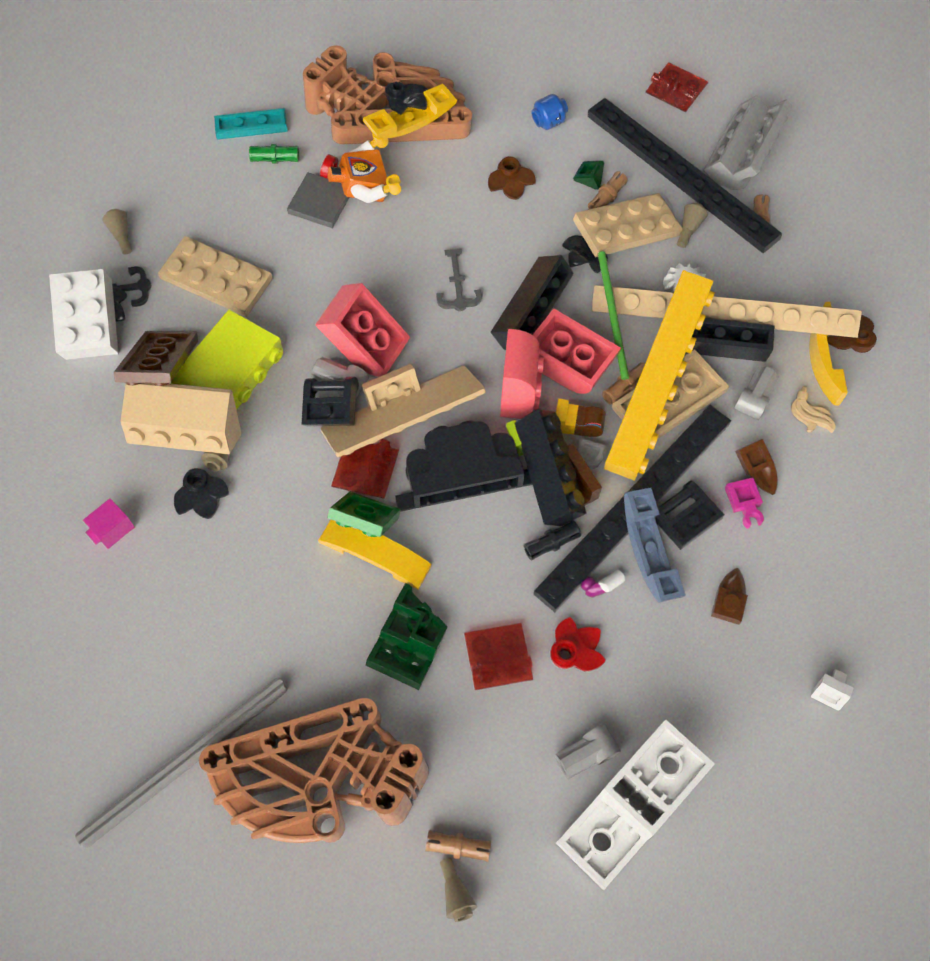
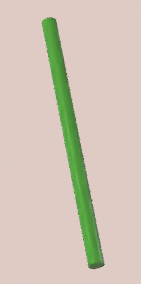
(613, 314)

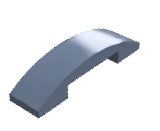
(648, 546)

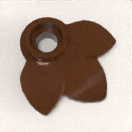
(511, 178)
(865, 341)

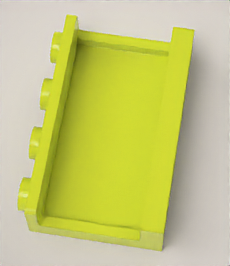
(232, 357)

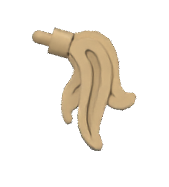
(811, 415)

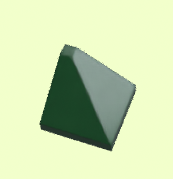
(590, 174)

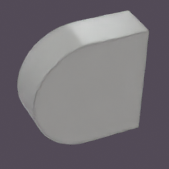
(591, 452)

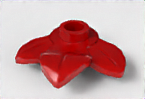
(580, 645)

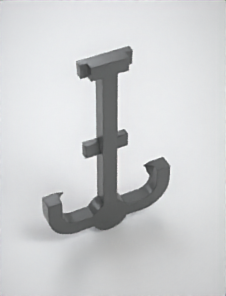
(459, 303)

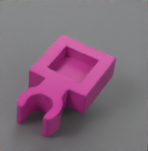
(745, 498)

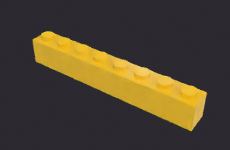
(658, 375)

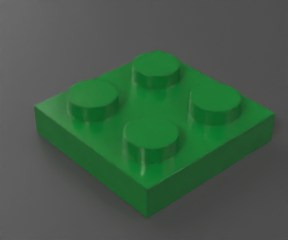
(363, 514)

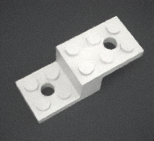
(635, 804)

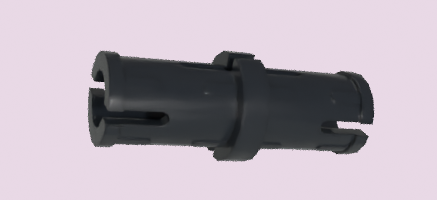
(552, 540)

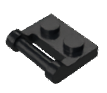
(329, 410)
(692, 520)

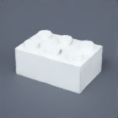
(83, 314)

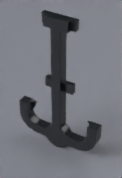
(143, 285)

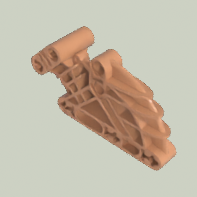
(334, 85)
(383, 774)

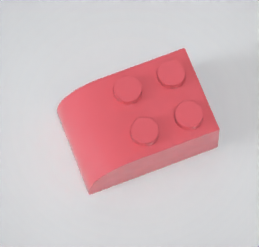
(363, 329)
(573, 352)
(521, 375)

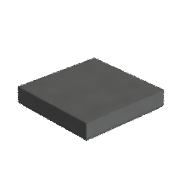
(318, 200)

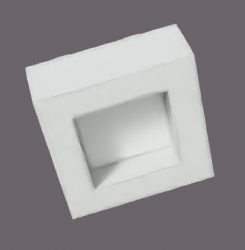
(833, 690)

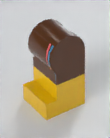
(580, 419)

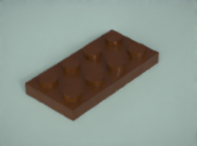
(156, 357)

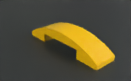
(393, 124)
(830, 380)
(379, 551)

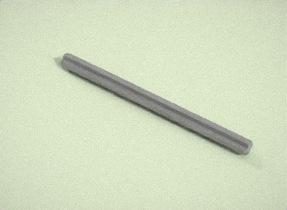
(179, 764)

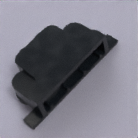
(461, 465)

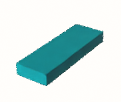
(250, 123)

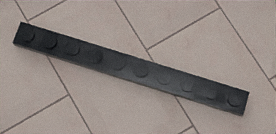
(685, 176)
(613, 526)

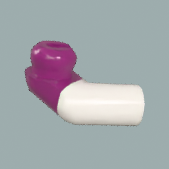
(603, 586)

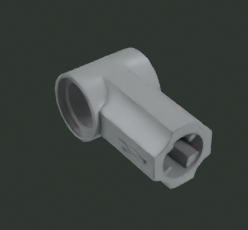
(329, 370)
(755, 396)
(595, 747)

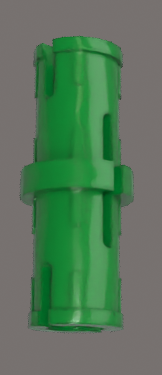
(274, 153)

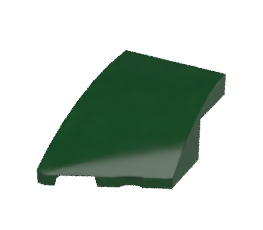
(407, 640)

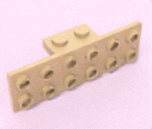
(399, 402)

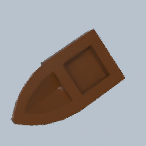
(759, 465)
(730, 598)

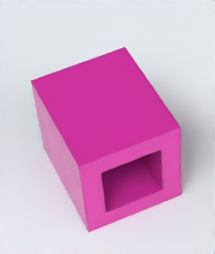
(107, 524)

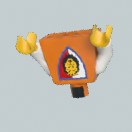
(364, 173)

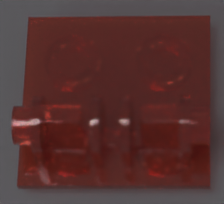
(676, 86)
(367, 469)
(498, 656)

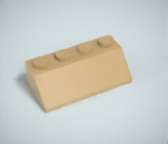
(180, 417)

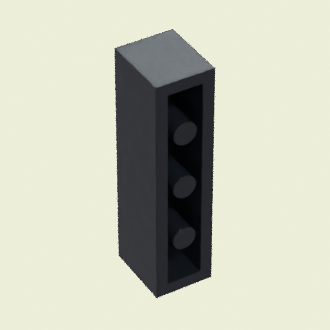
(534, 297)
(734, 340)
(550, 468)

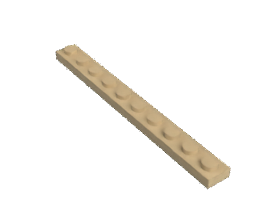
(782, 315)

